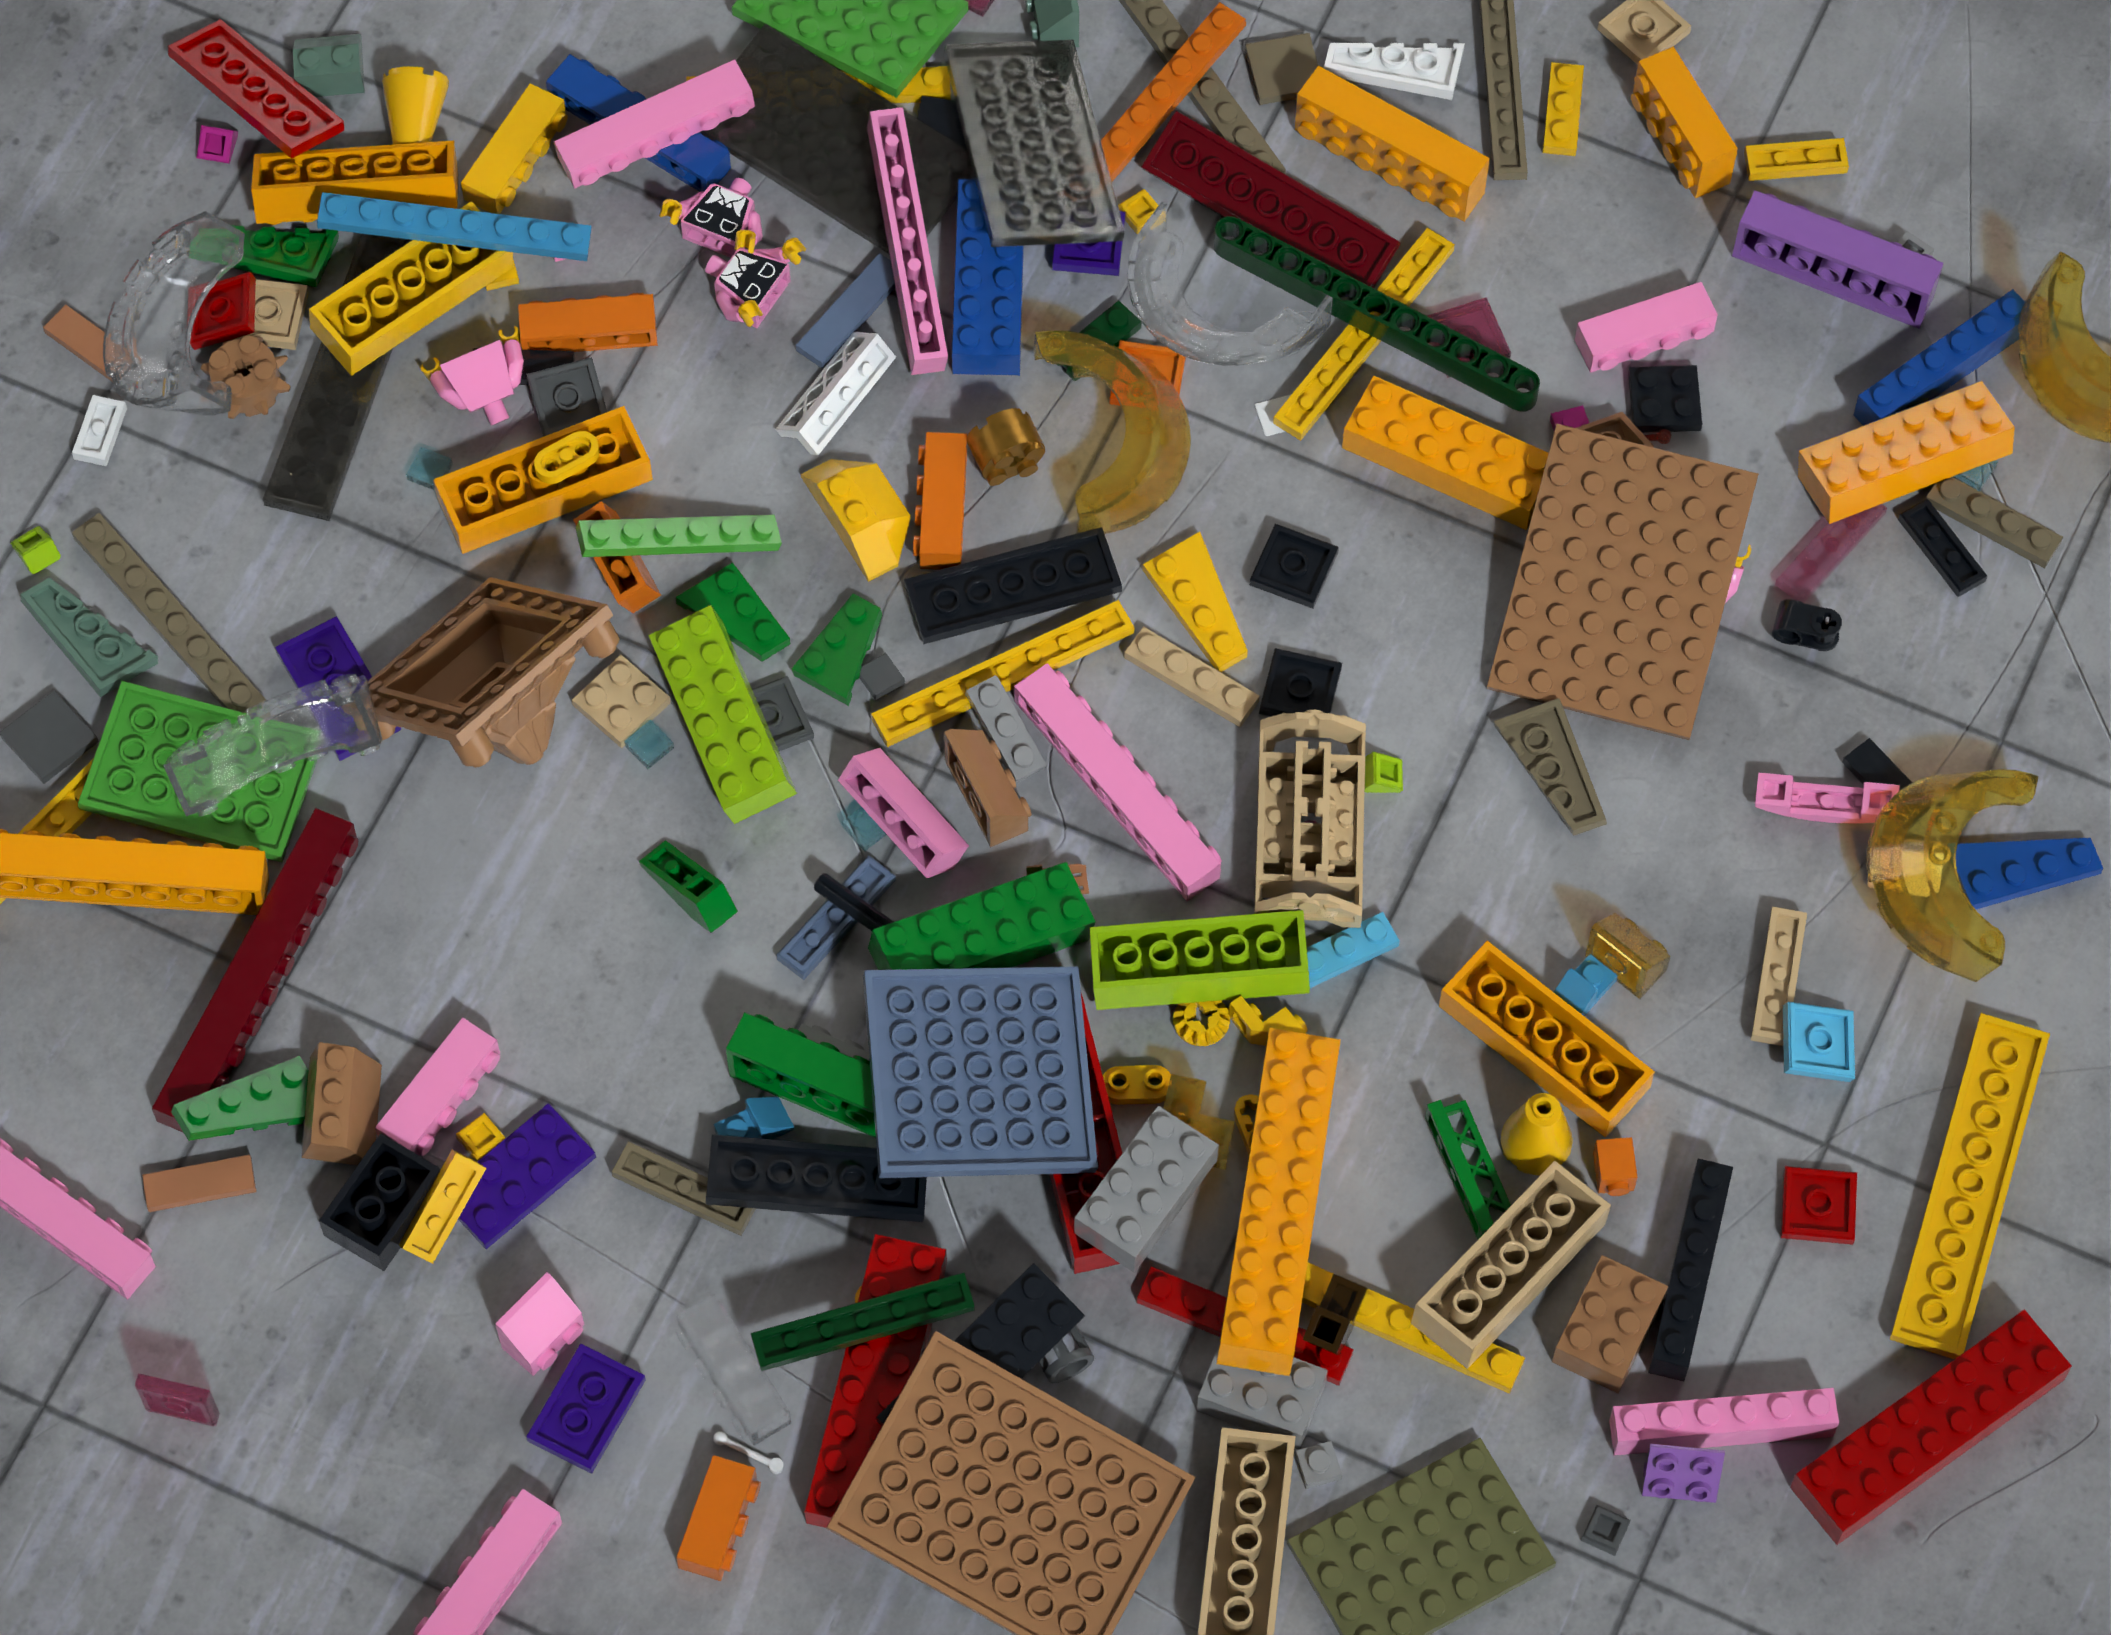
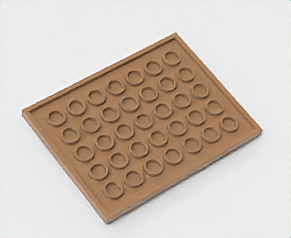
(1622, 581)
(1009, 1498)

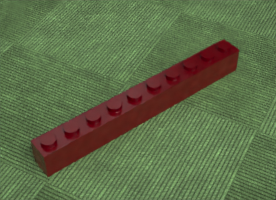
(260, 962)

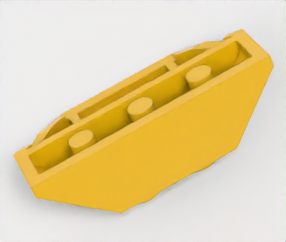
(862, 512)

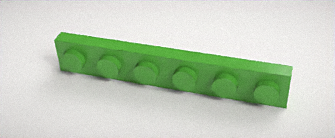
(678, 535)

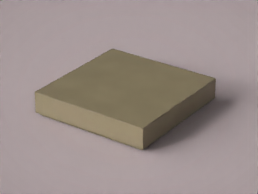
(1281, 66)

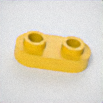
(565, 457)
(1136, 1087)

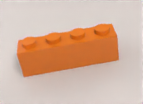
(589, 323)
(942, 500)

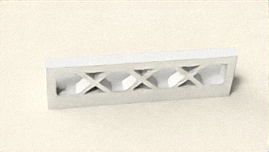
(837, 392)

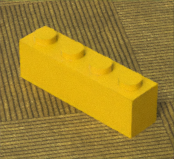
(514, 150)

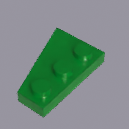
(741, 610)
(838, 651)

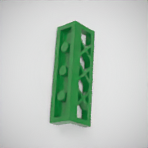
(1460, 1170)

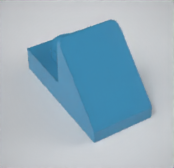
(1586, 984)
(761, 1119)

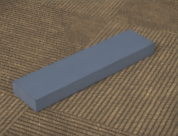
(848, 312)
(831, 923)

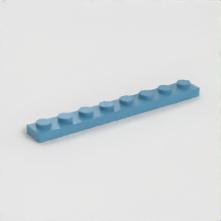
(454, 226)

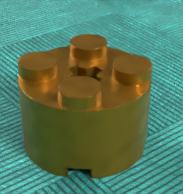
(1006, 446)

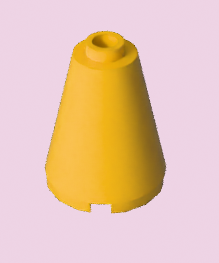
(413, 103)
(1537, 1135)

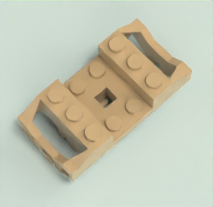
(1311, 863)

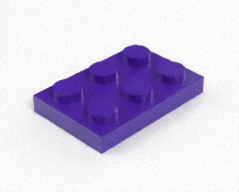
(586, 1408)

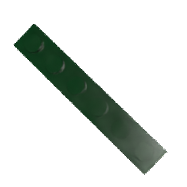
(862, 1321)

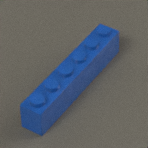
(598, 96)
(1944, 361)

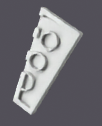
(1414, 70)

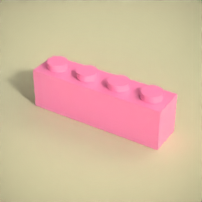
(1646, 327)
(903, 812)
(440, 1088)

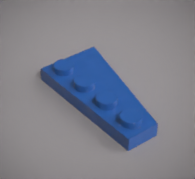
(2015, 869)

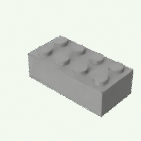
(1146, 1189)

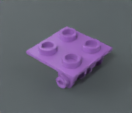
(1683, 1473)

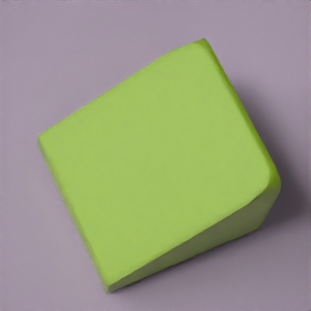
(36, 549)
(1383, 774)

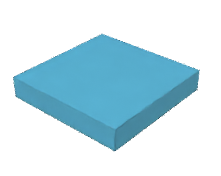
(1818, 1042)

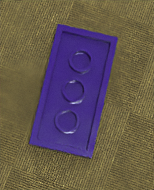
(322, 655)
(523, 1174)

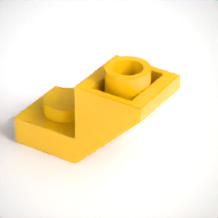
(1249, 1021)

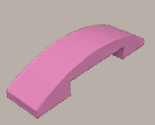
(1820, 801)

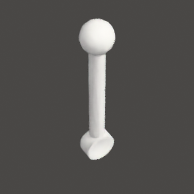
(775, 1465)

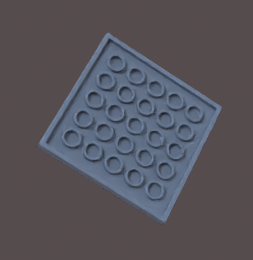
(979, 1072)

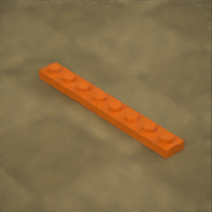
(1170, 87)

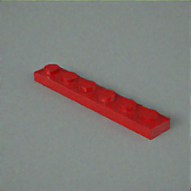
(1206, 1311)

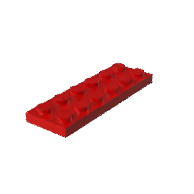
(256, 88)

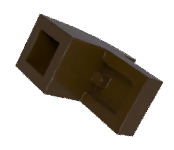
(1336, 1315)

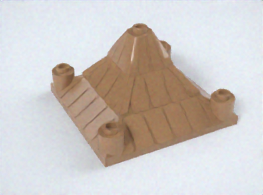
(492, 670)

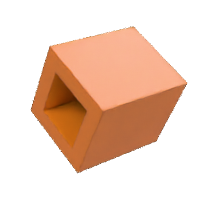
(1615, 1166)

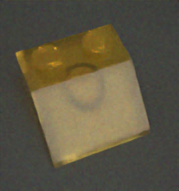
(1628, 953)

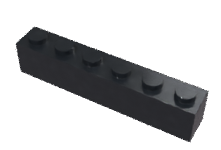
(1690, 1270)

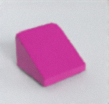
(216, 144)

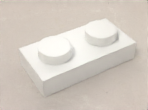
(99, 430)

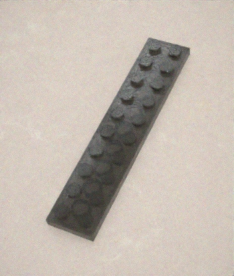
(328, 416)

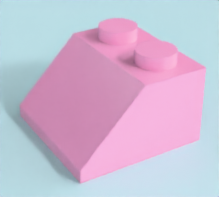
(540, 1325)

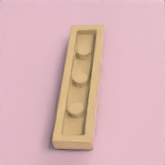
(1191, 676)
(1778, 973)

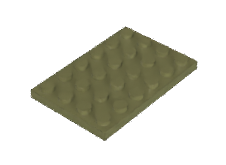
(1423, 1549)

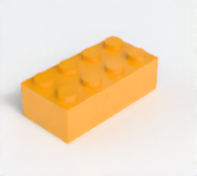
(1683, 123)

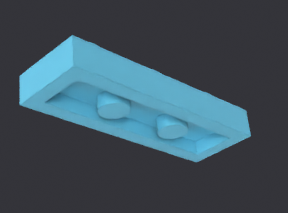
(1350, 948)

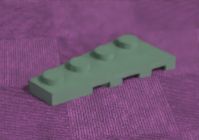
(85, 638)

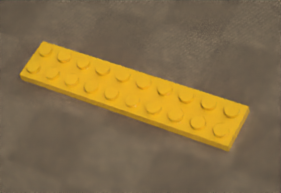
(1970, 1187)

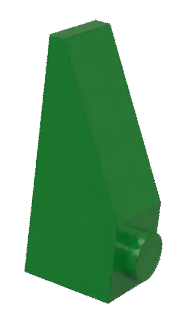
(690, 886)

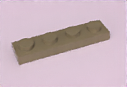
(1995, 520)
(676, 1186)

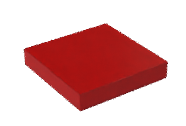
(226, 312)
(1819, 1205)

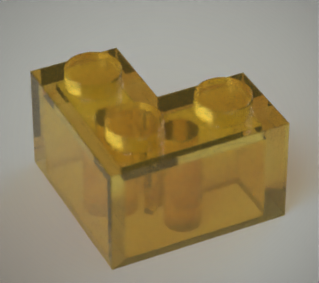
(1186, 1101)

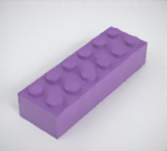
(1837, 259)

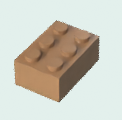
(1609, 1324)

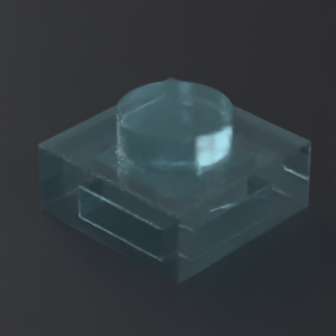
(863, 829)

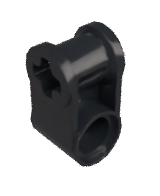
(1803, 625)

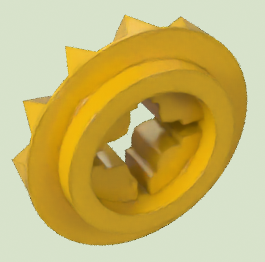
(1193, 1031)

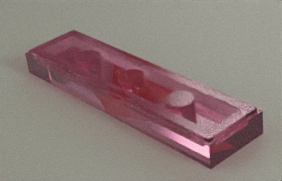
(1826, 553)

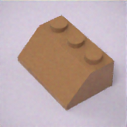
(986, 785)
(341, 1104)

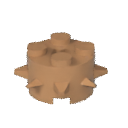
(250, 372)

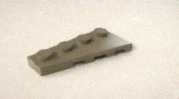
(1553, 760)

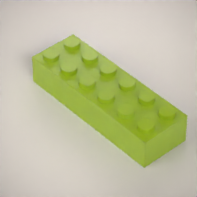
(722, 714)
(1199, 960)

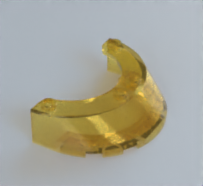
(2060, 354)
(1155, 428)
(1916, 869)

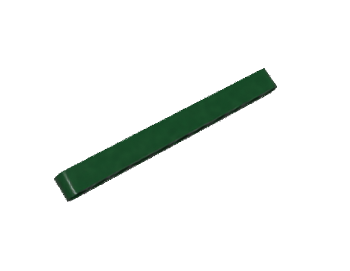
(1384, 326)

